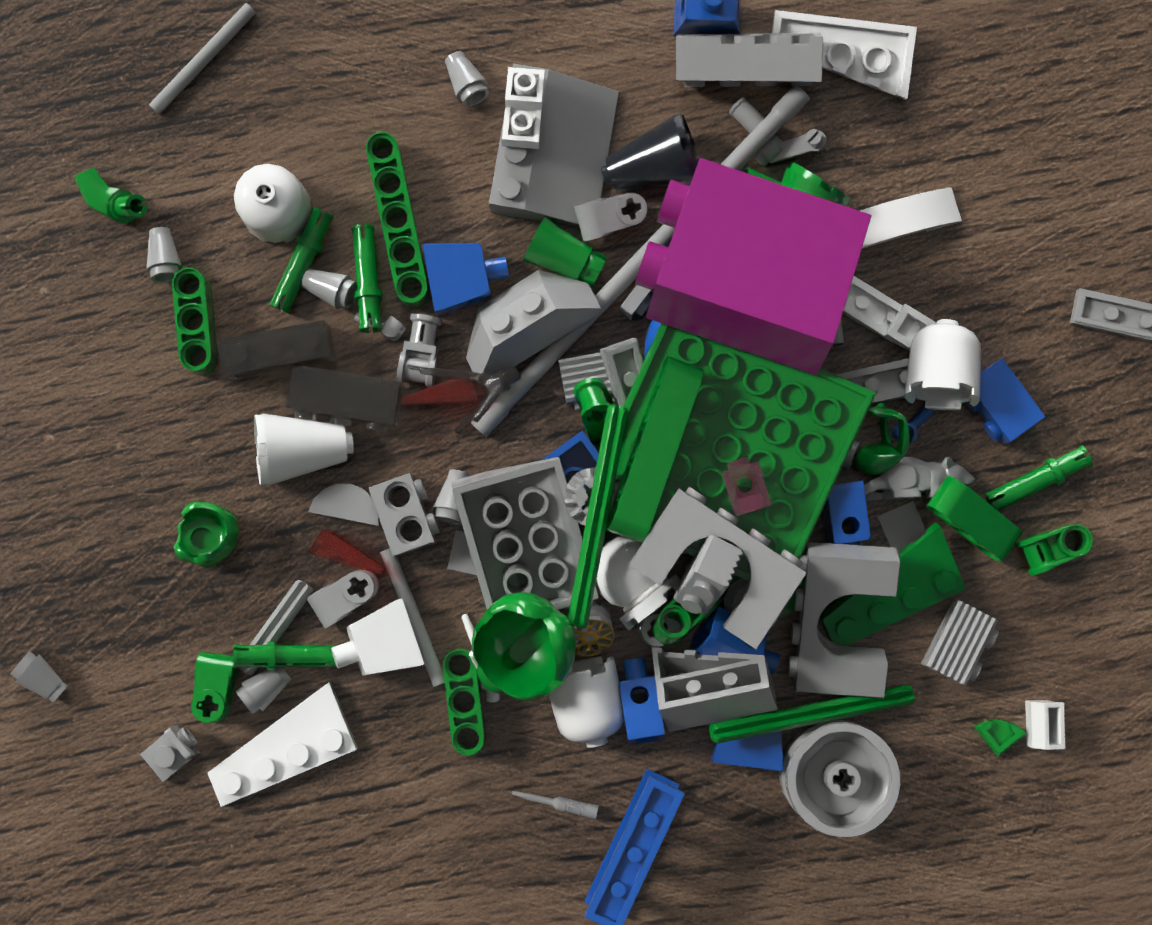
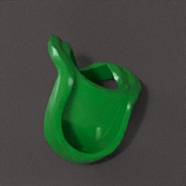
(883, 455)

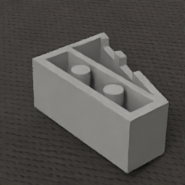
(711, 688)

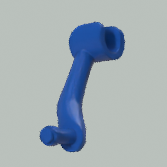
(914, 423)

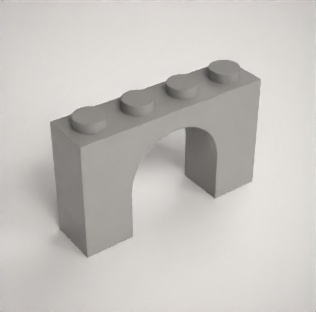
(832, 573)
(771, 575)

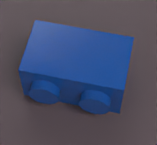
(1004, 404)

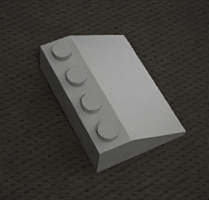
(570, 154)
(520, 531)

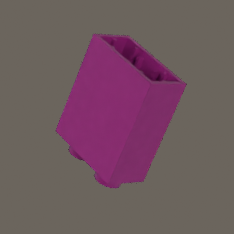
(753, 265)

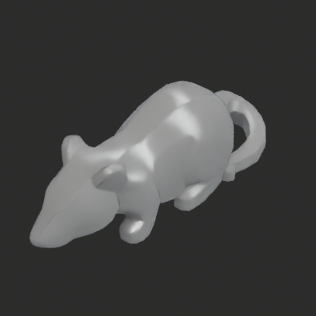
(914, 476)

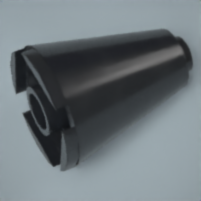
(654, 158)

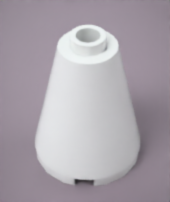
(297, 447)

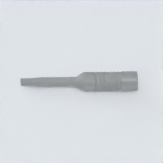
(563, 804)

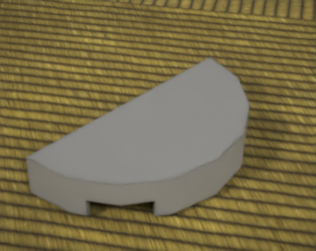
(346, 503)

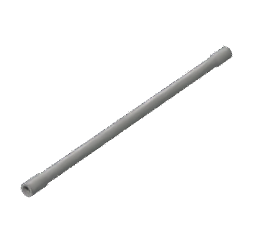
(781, 114)

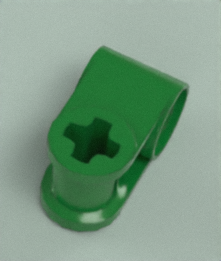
(593, 401)
(1048, 548)
(686, 619)
(215, 678)

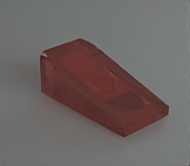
(447, 393)
(337, 549)

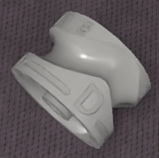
(867, 784)

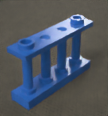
(633, 849)

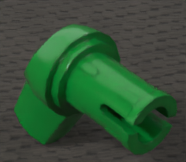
(108, 201)

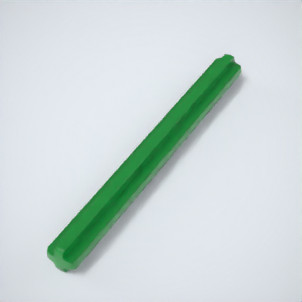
(597, 515)
(809, 714)

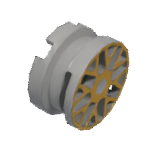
(598, 628)

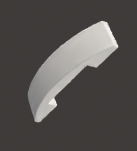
(911, 215)
(883, 315)

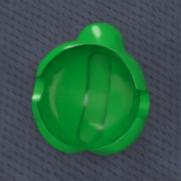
(523, 647)

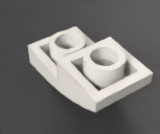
(523, 108)

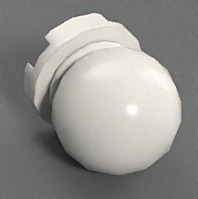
(628, 587)

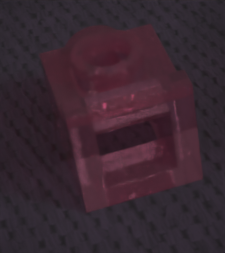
(751, 500)

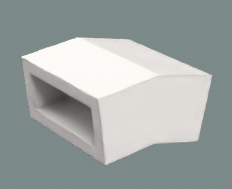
(1045, 724)

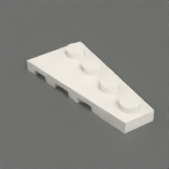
(859, 49)
(293, 744)

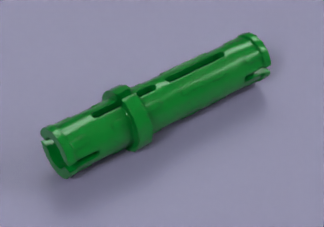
(301, 260)
(367, 280)
(1052, 472)
(279, 656)

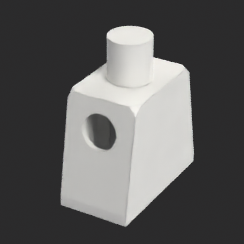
(380, 642)

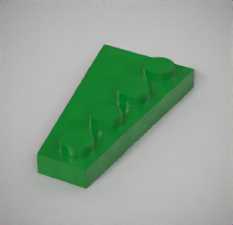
(924, 579)

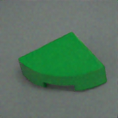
(999, 734)

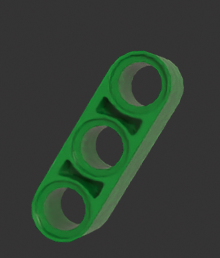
(186, 306)
(974, 519)
(464, 719)

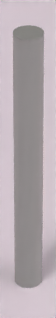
(202, 58)
(424, 643)

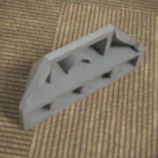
(528, 320)

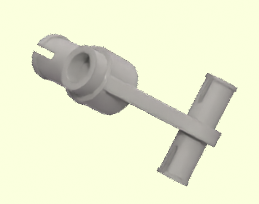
(774, 148)

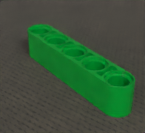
(391, 204)
(654, 449)

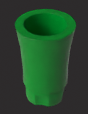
(564, 254)

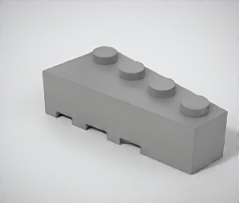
(749, 58)

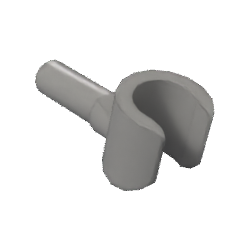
(391, 329)

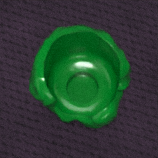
(206, 534)

